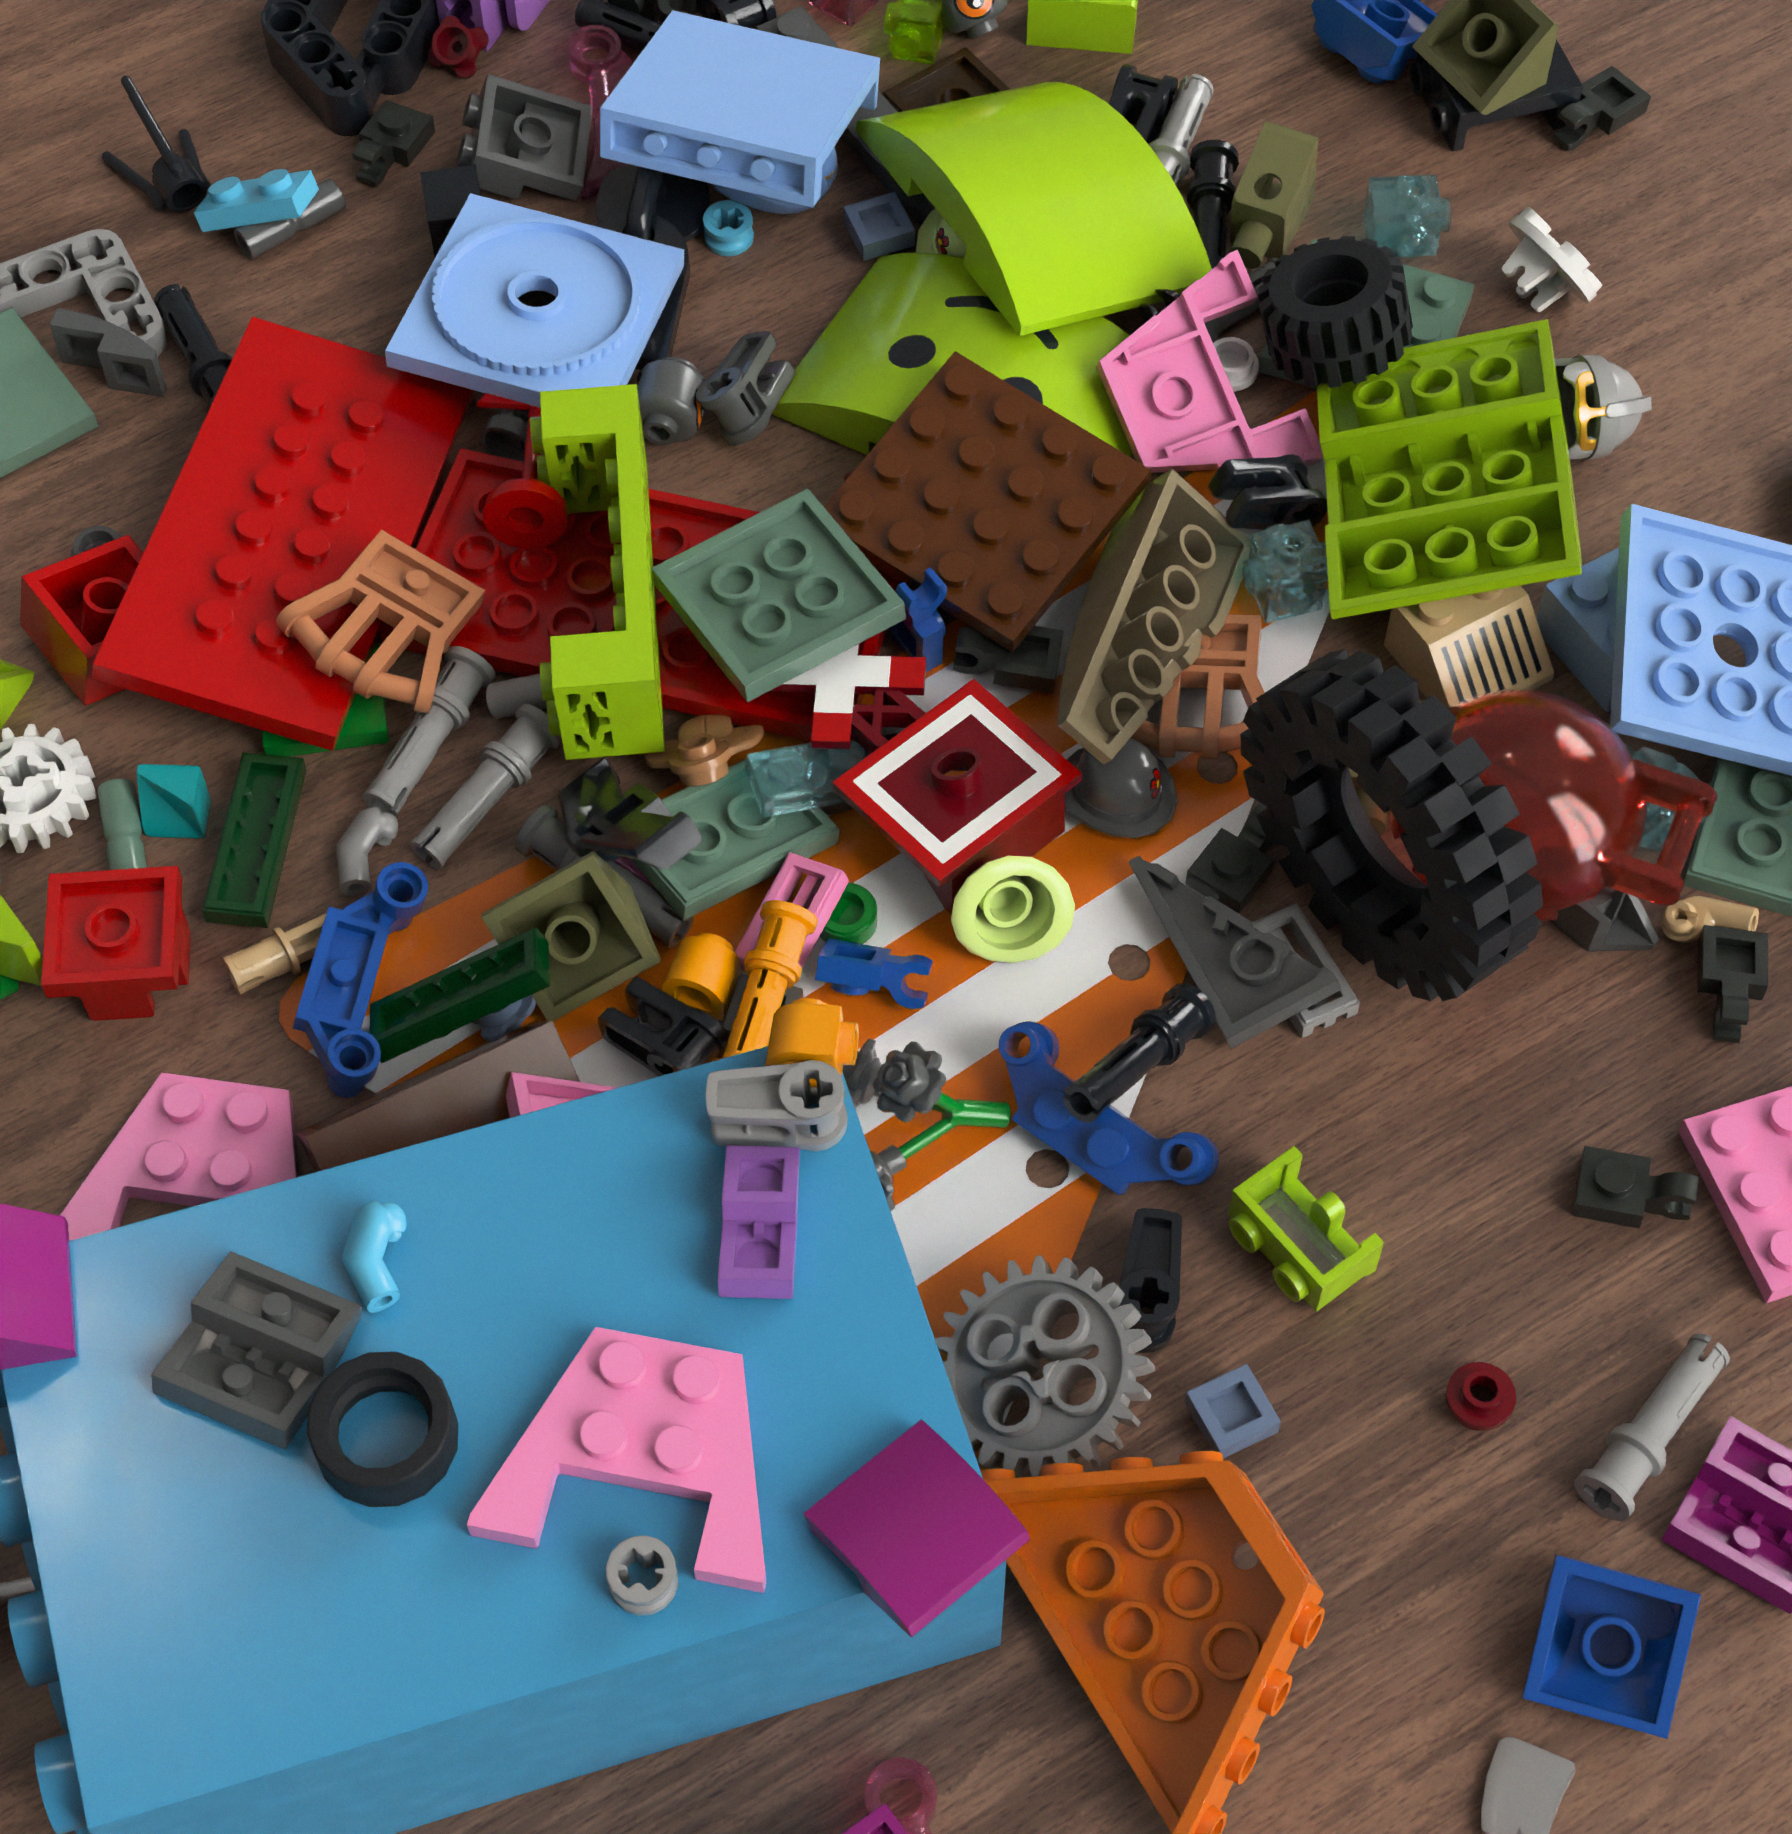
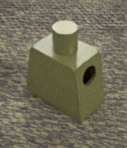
(1267, 212)

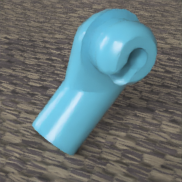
(364, 1251)

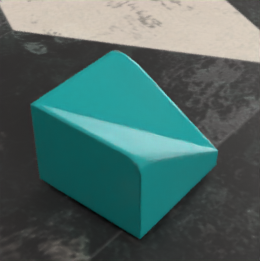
(173, 801)

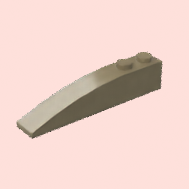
(1149, 601)

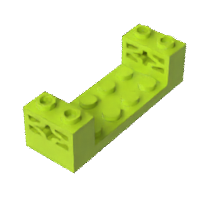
(604, 684)

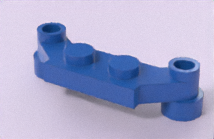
(345, 974)
(1112, 1145)

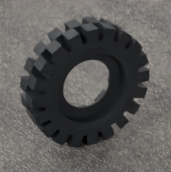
(1370, 720)

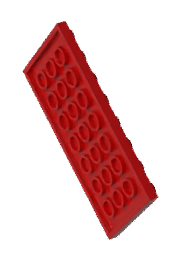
(571, 592)

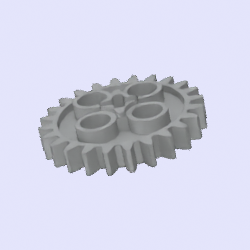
(1028, 1310)

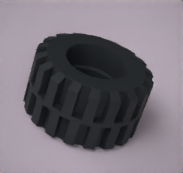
(1335, 311)

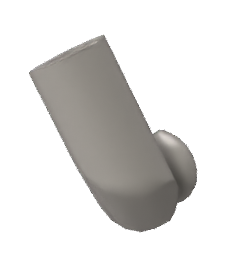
(352, 849)

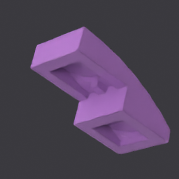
(759, 1222)

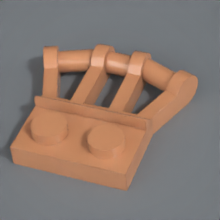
(402, 590)
(1224, 663)

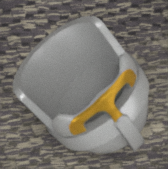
(1598, 405)

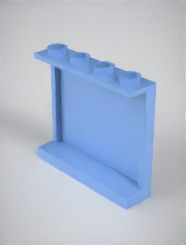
(736, 107)

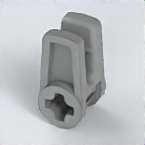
(773, 1106)

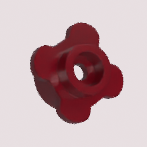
(444, 39)

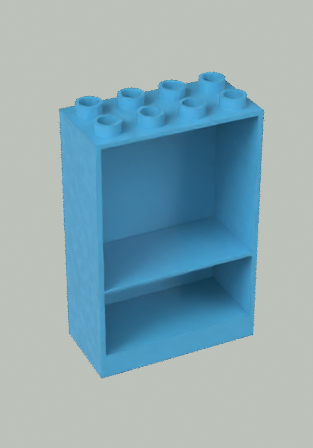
(340, 1667)

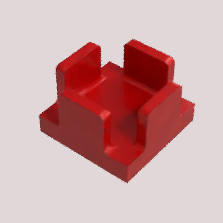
(115, 939)

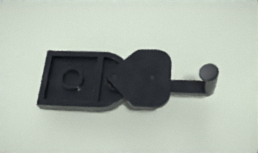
(659, 210)

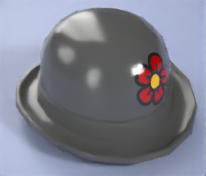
(1124, 796)

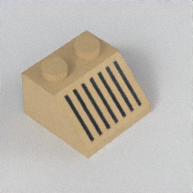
(1470, 644)

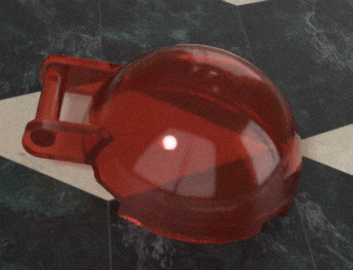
(1580, 797)

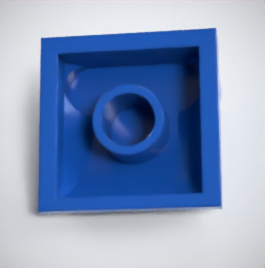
(1372, 33)
(1611, 1645)

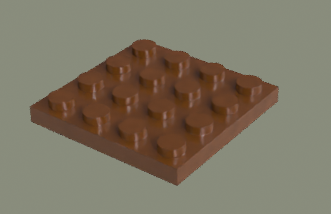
(987, 497)

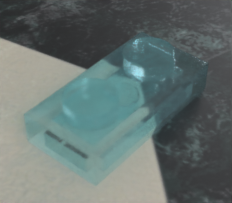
(799, 776)

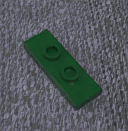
(254, 840)
(460, 994)

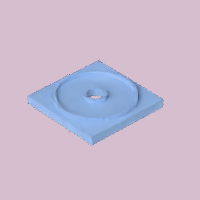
(478, 334)
(1675, 593)

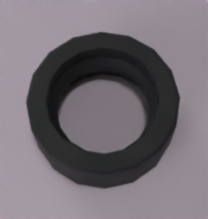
(360, 1379)

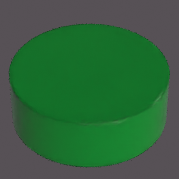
(853, 916)

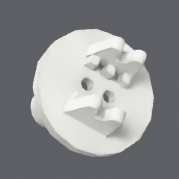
(1547, 265)

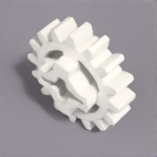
(35, 792)

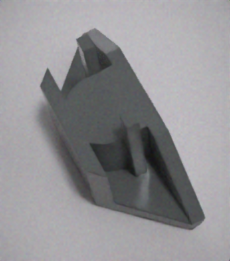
(1608, 923)

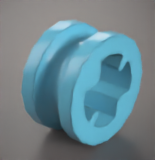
(728, 240)

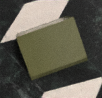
(1490, 49)
(590, 927)

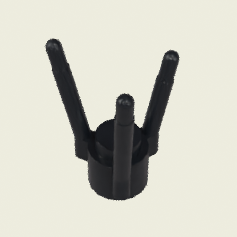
(175, 178)

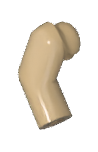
(1686, 918)

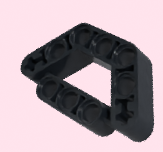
(327, 76)

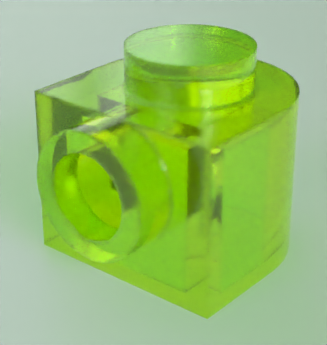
(914, 29)

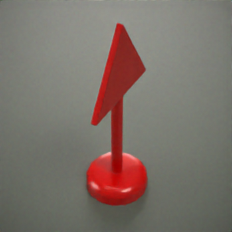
(523, 509)

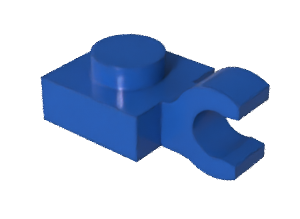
(923, 628)
(861, 967)

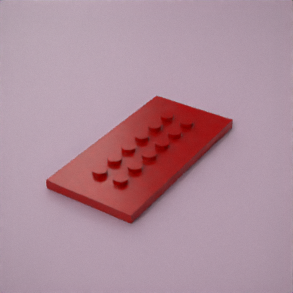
(277, 499)

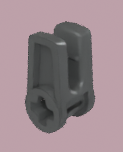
(746, 388)

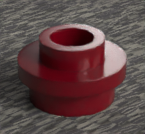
(1475, 1413)

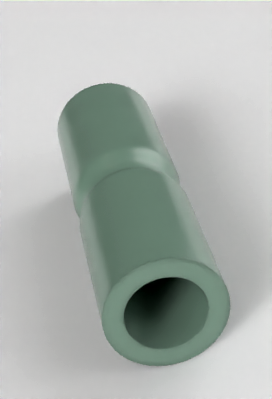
(121, 824)

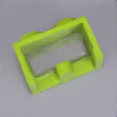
(1299, 1233)

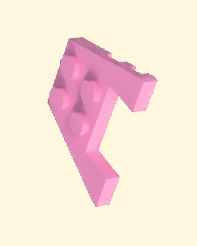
(1177, 394)
(189, 1147)
(648, 1421)

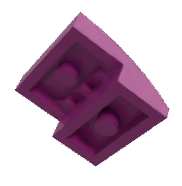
(1741, 1514)
(916, 1527)

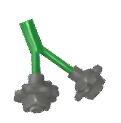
(910, 1084)

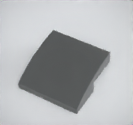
(256, 1349)

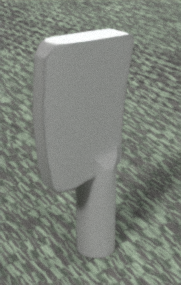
(1523, 1788)

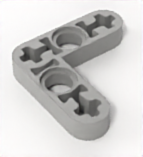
(90, 277)

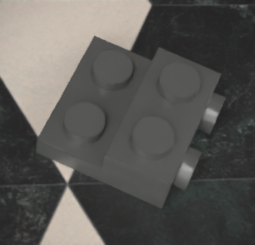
(525, 139)

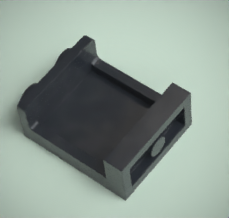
(1455, 115)

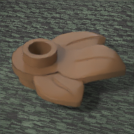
(703, 748)

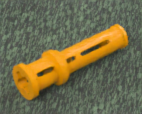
(771, 971)

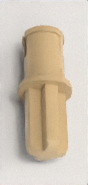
(273, 955)

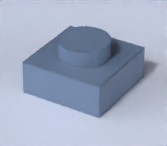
(879, 226)
(1232, 1411)

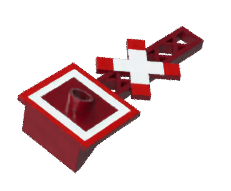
(942, 823)

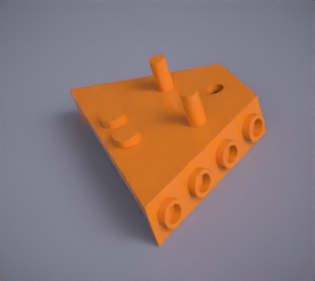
(1159, 1617)

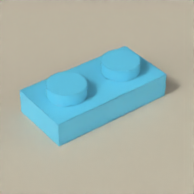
(256, 201)

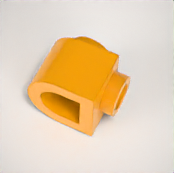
(704, 974)
(812, 1032)

